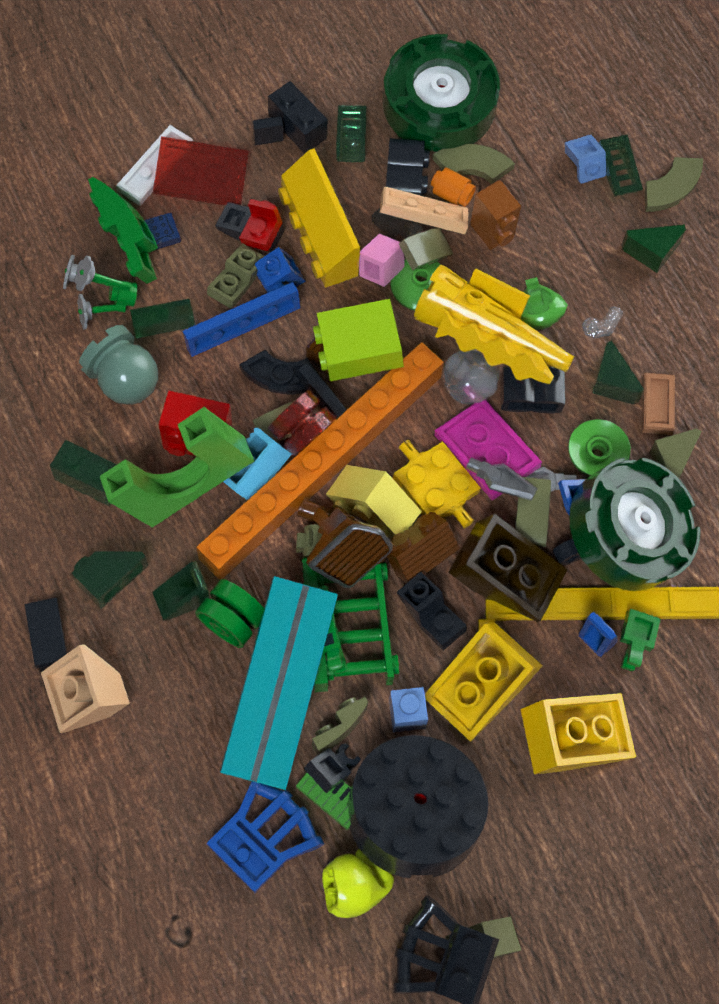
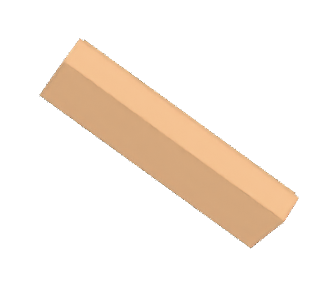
(424, 210)

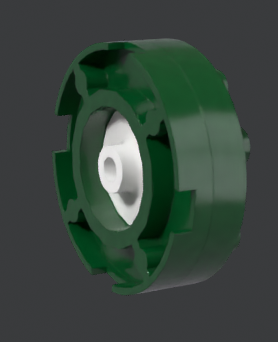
(440, 92)
(634, 524)

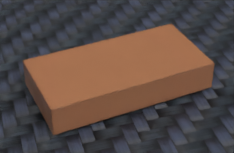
(658, 403)

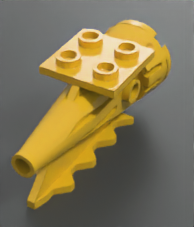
(488, 319)

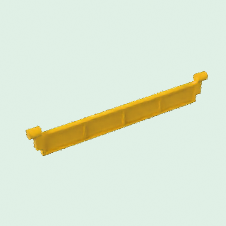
(615, 602)

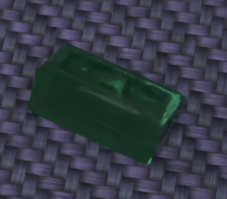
(162, 318)

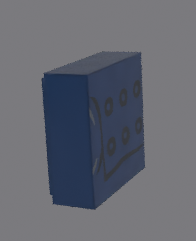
(164, 230)

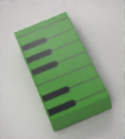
(332, 803)

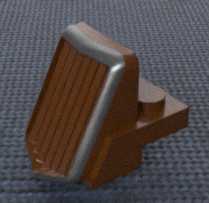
(347, 547)

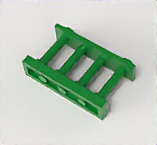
(389, 663)

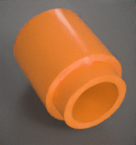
(453, 187)

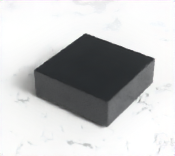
(268, 130)

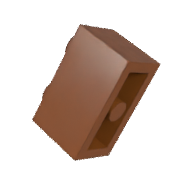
(495, 215)

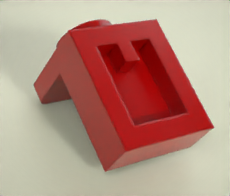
(261, 225)

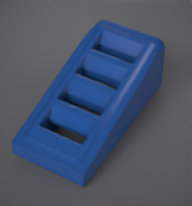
(598, 634)

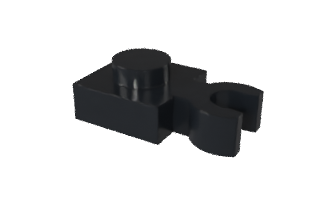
(331, 767)

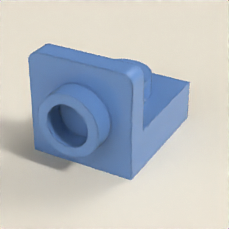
(588, 158)

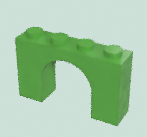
(154, 497)

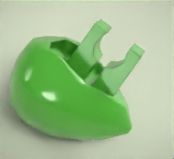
(543, 307)

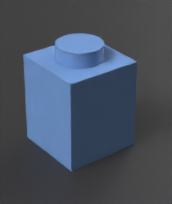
(408, 709)

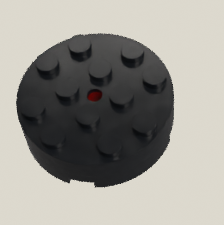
(417, 806)

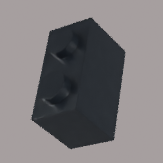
(300, 118)

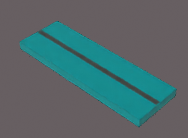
(278, 683)

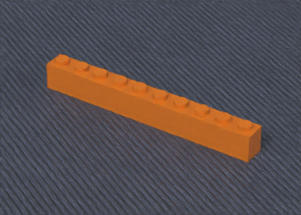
(319, 462)

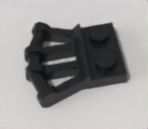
(464, 963)

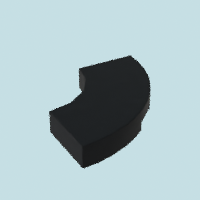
(274, 374)

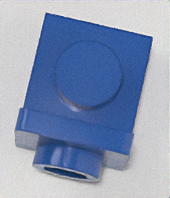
(279, 267)

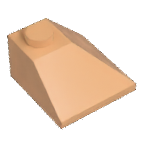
(83, 689)

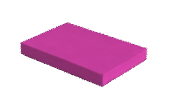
(486, 437)

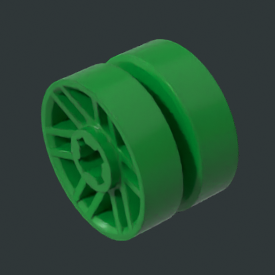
(230, 613)

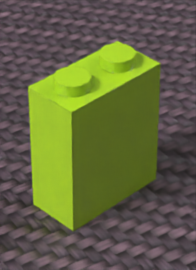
(358, 340)

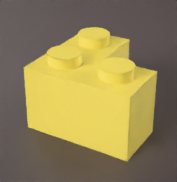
(374, 498)

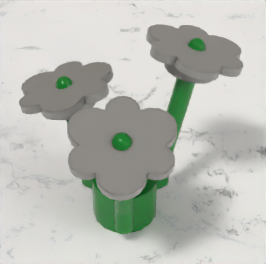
(121, 292)

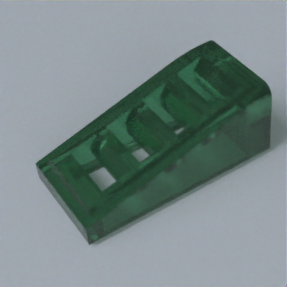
(351, 134)
(626, 154)

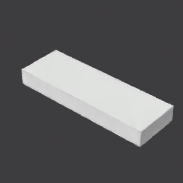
(139, 181)

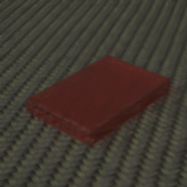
(200, 171)

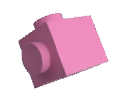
(381, 260)

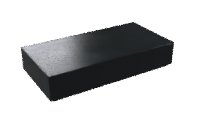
(313, 381)
(45, 632)

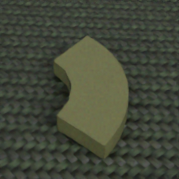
(475, 160)
(674, 186)

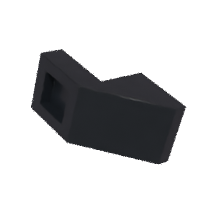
(428, 609)

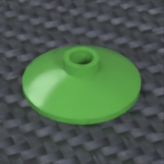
(407, 288)
(597, 435)

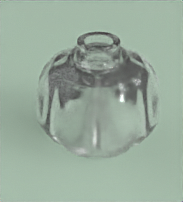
(470, 377)

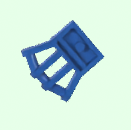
(248, 851)

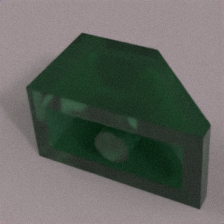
(108, 573)

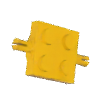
(436, 482)

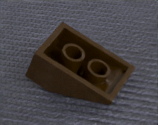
(508, 568)

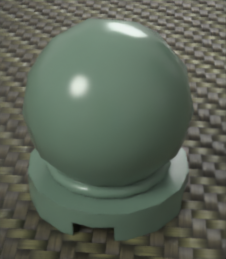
(121, 368)

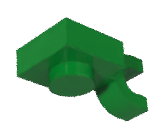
(640, 634)

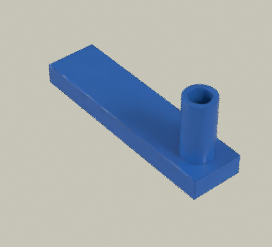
(276, 303)

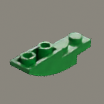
(128, 226)

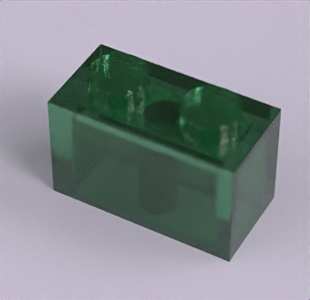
(81, 470)

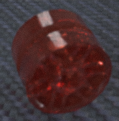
(301, 422)

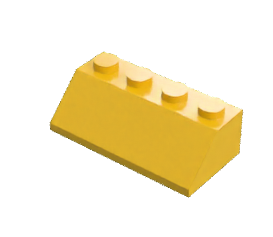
(320, 220)

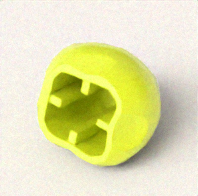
(354, 885)

